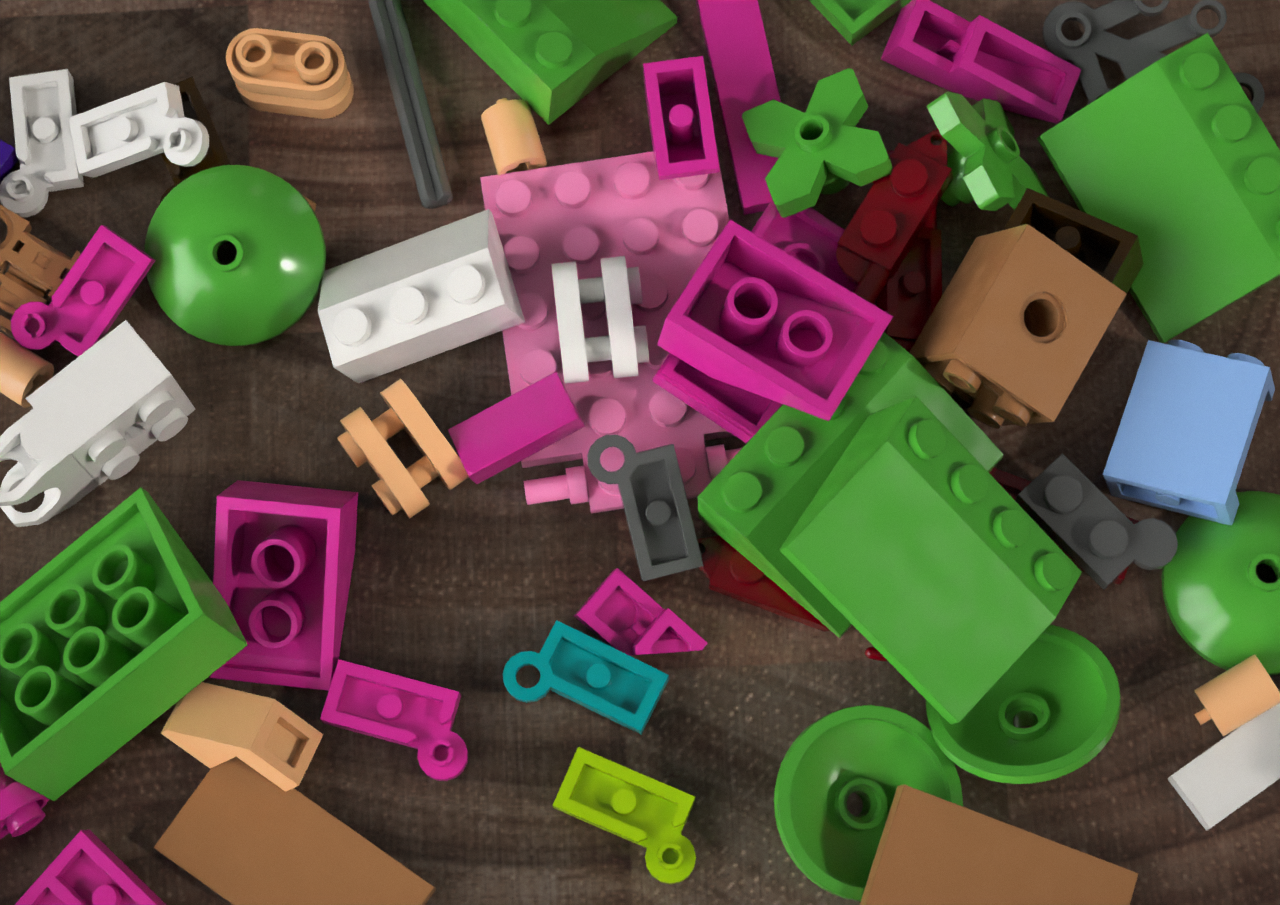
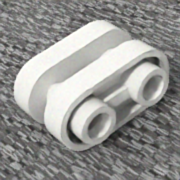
(625, 343)

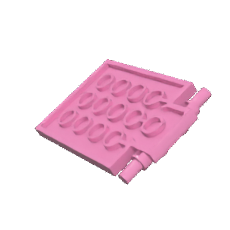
(589, 215)

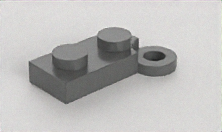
(652, 505)

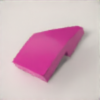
(635, 622)

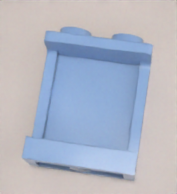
(1188, 430)

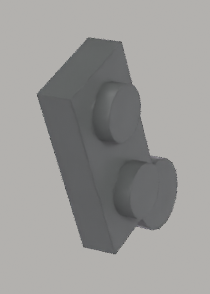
(1092, 526)

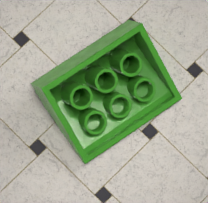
(555, 47)
(1185, 172)
(789, 458)
(930, 557)
(104, 645)

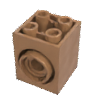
(1016, 327)

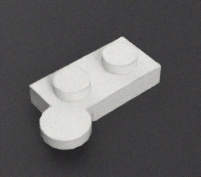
(136, 130)
(42, 141)

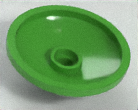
(275, 264)
(1215, 587)
(1056, 687)
(844, 753)

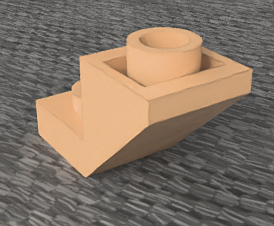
(259, 730)

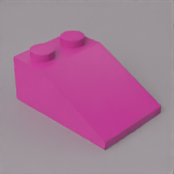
(772, 325)
(286, 578)

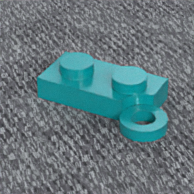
(590, 676)

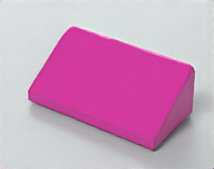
(515, 428)

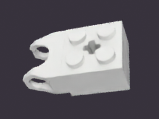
(89, 425)

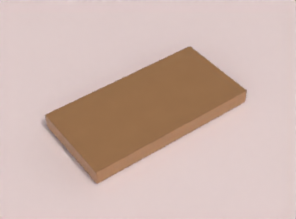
(280, 847)
(961, 857)

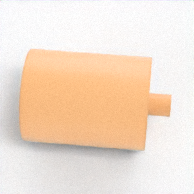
(513, 136)
(21, 371)
(1237, 696)

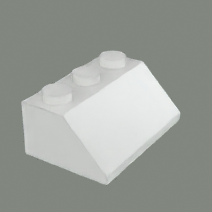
(418, 298)

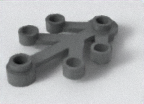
(1134, 53)

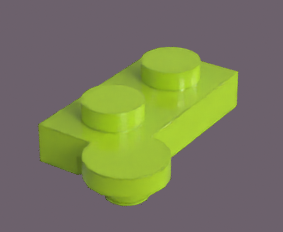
(632, 809)

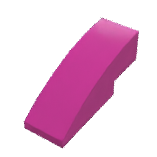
(980, 61)

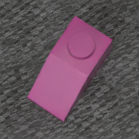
(680, 118)

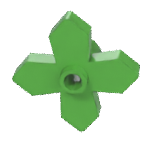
(817, 148)
(982, 153)

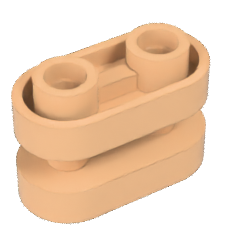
(290, 73)
(401, 486)

